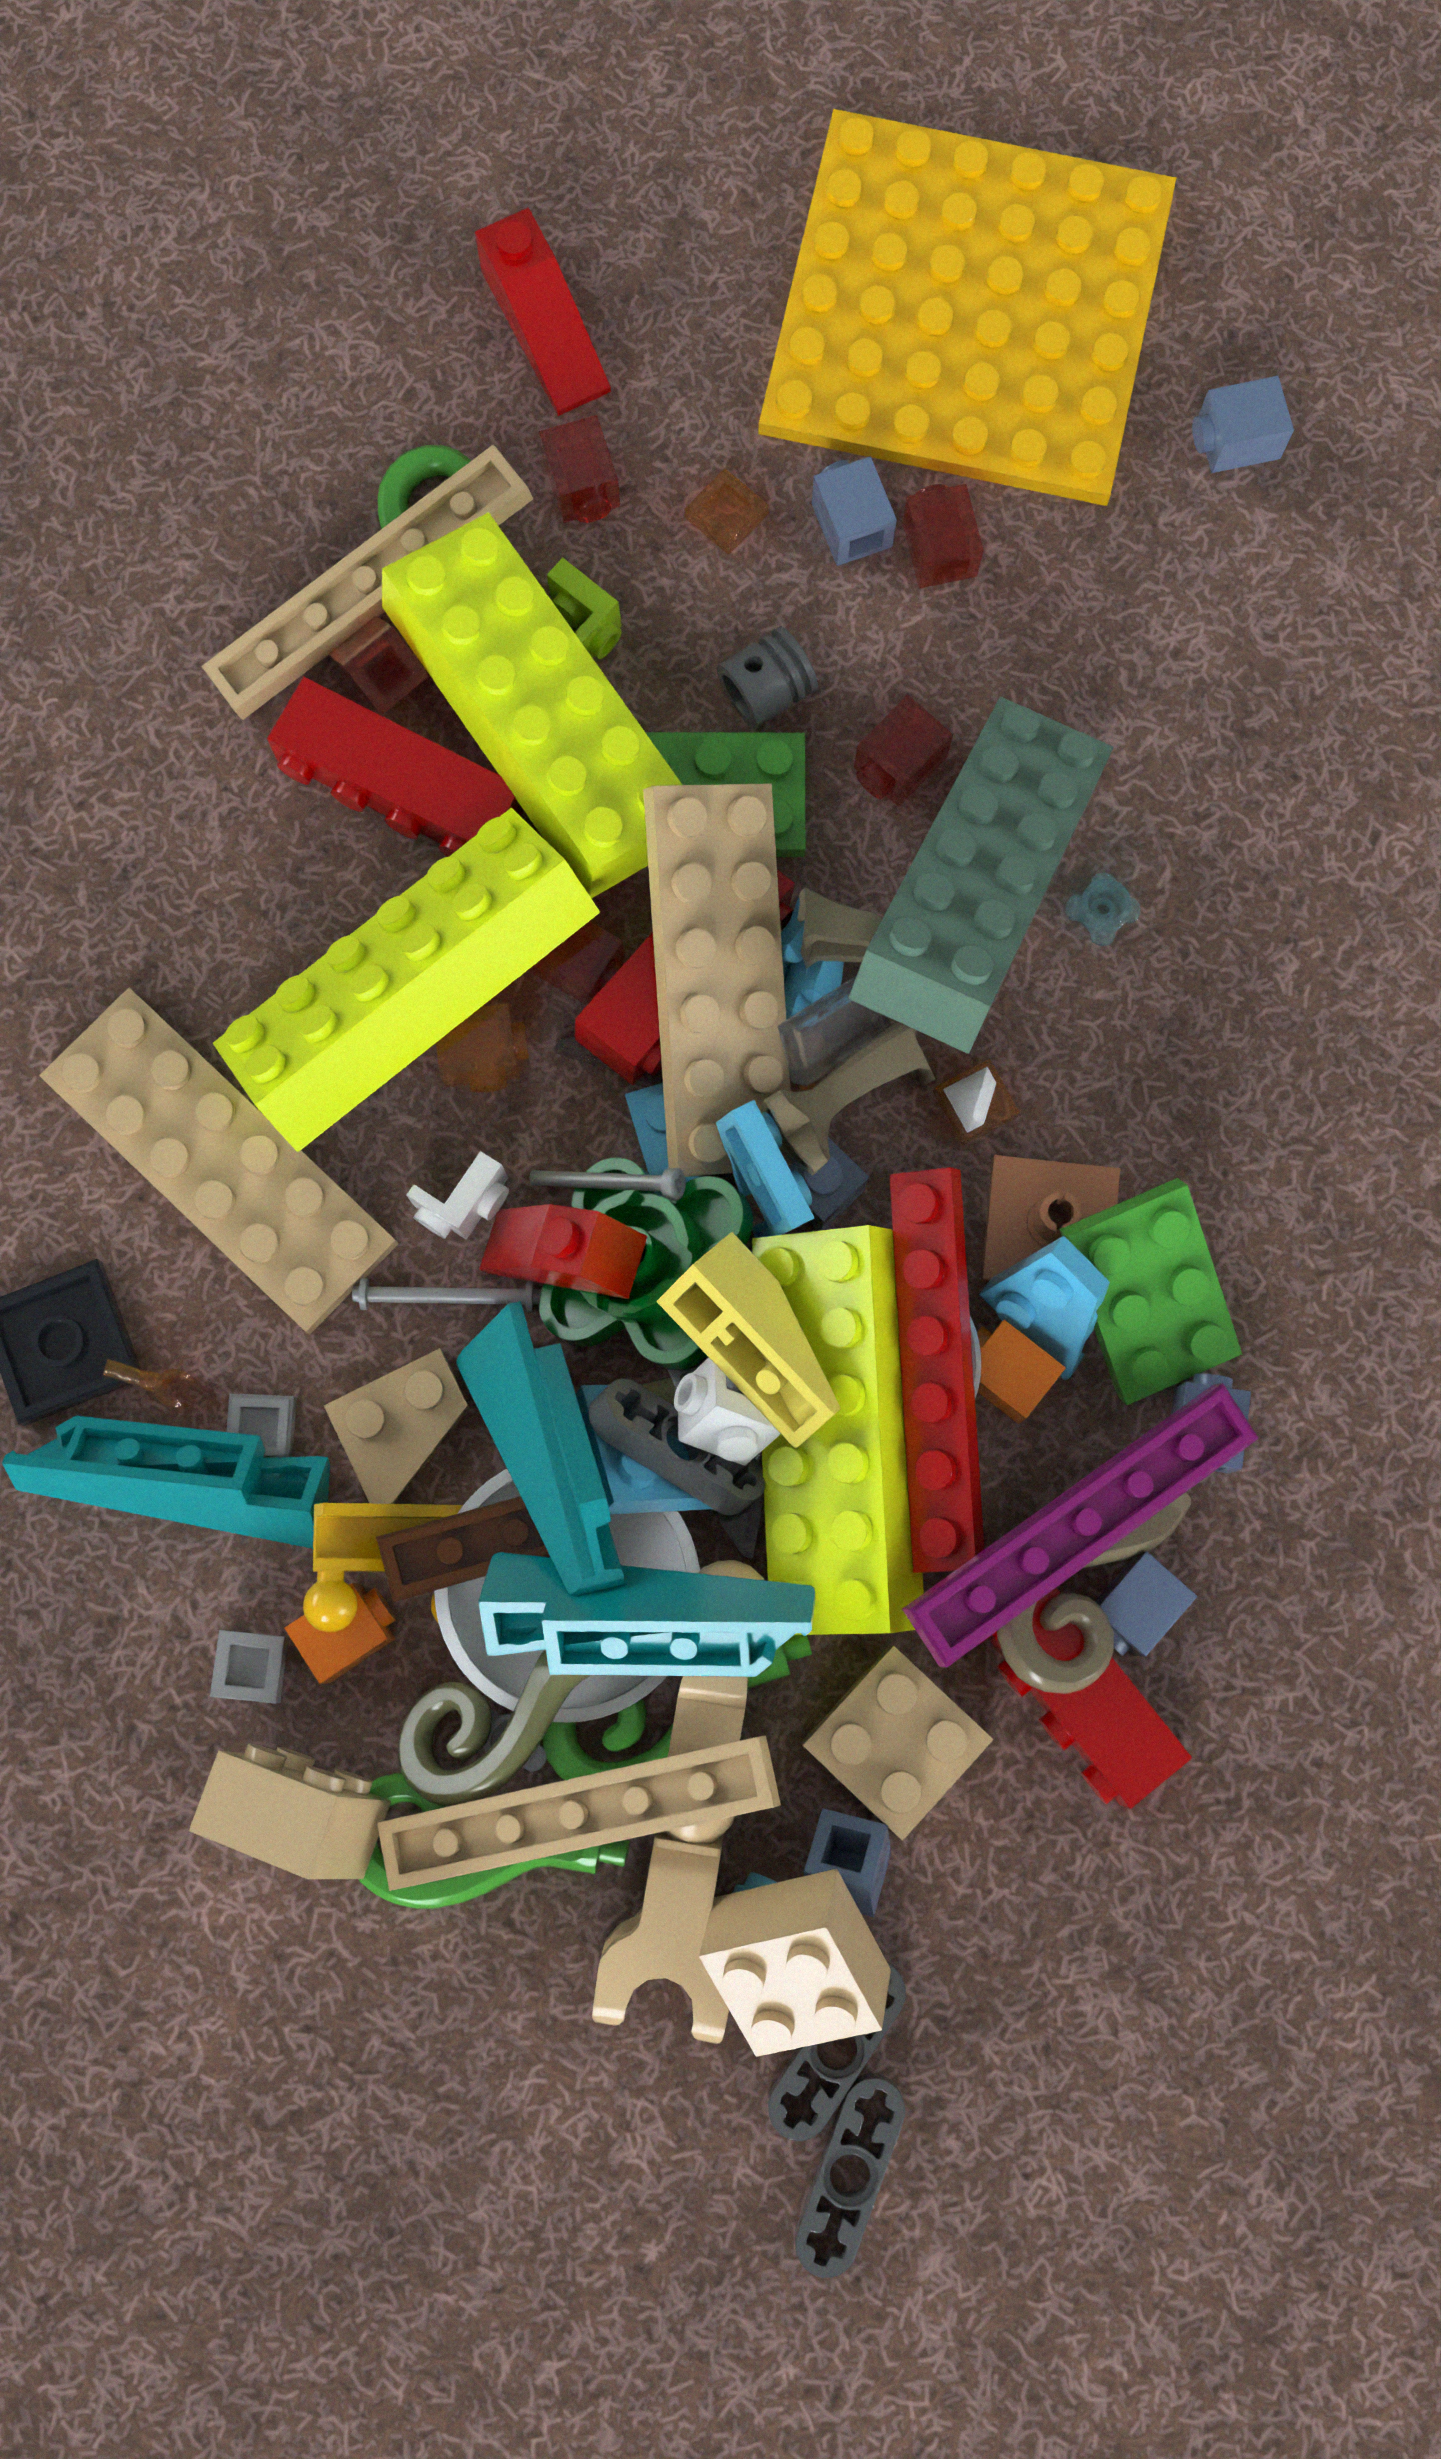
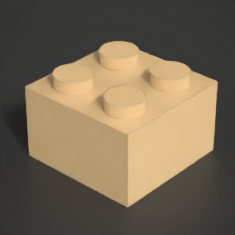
(896, 1741)
(291, 1812)
(796, 1963)

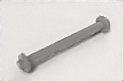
(365, 1293)

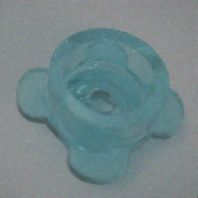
(1109, 892)

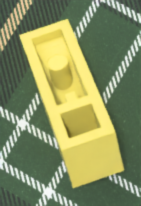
(753, 1336)

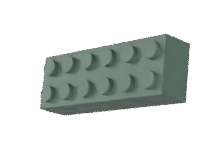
(980, 875)

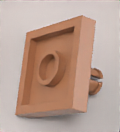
(1034, 1201)

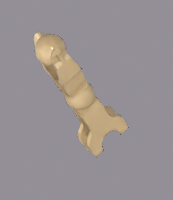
(683, 1868)

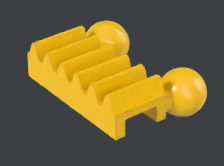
(348, 1543)

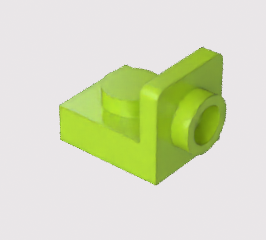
(586, 604)

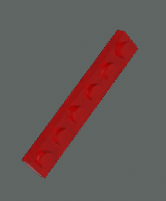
(936, 1369)

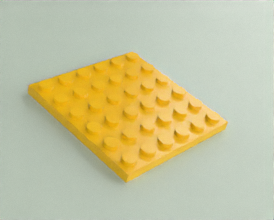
(968, 307)

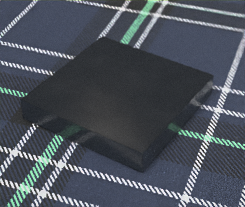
(59, 1341)

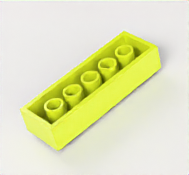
(530, 697)
(405, 978)
(843, 1496)

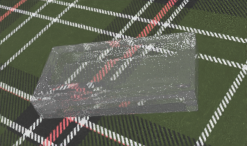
(827, 1034)

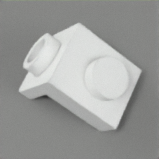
(476, 1196)
(720, 1418)

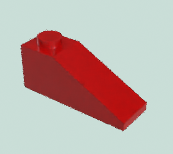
(541, 310)
(564, 1249)

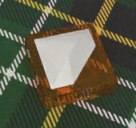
(976, 1102)

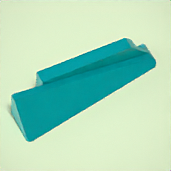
(545, 1447)
(178, 1476)
(645, 1627)

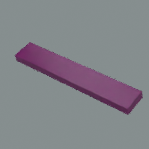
(1079, 1525)

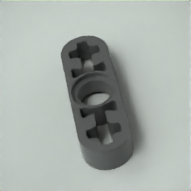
(718, 1483)
(821, 2101)
(815, 2216)

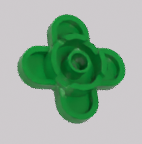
(676, 1238)

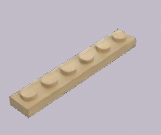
(351, 590)
(579, 1813)

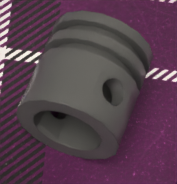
(767, 677)

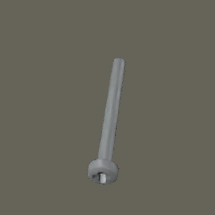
(670, 1183)

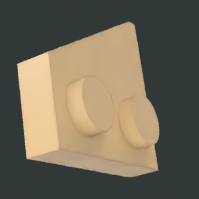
(398, 1423)

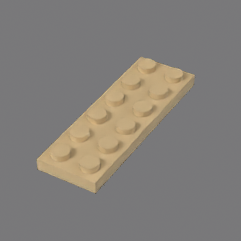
(715, 960)
(219, 1160)

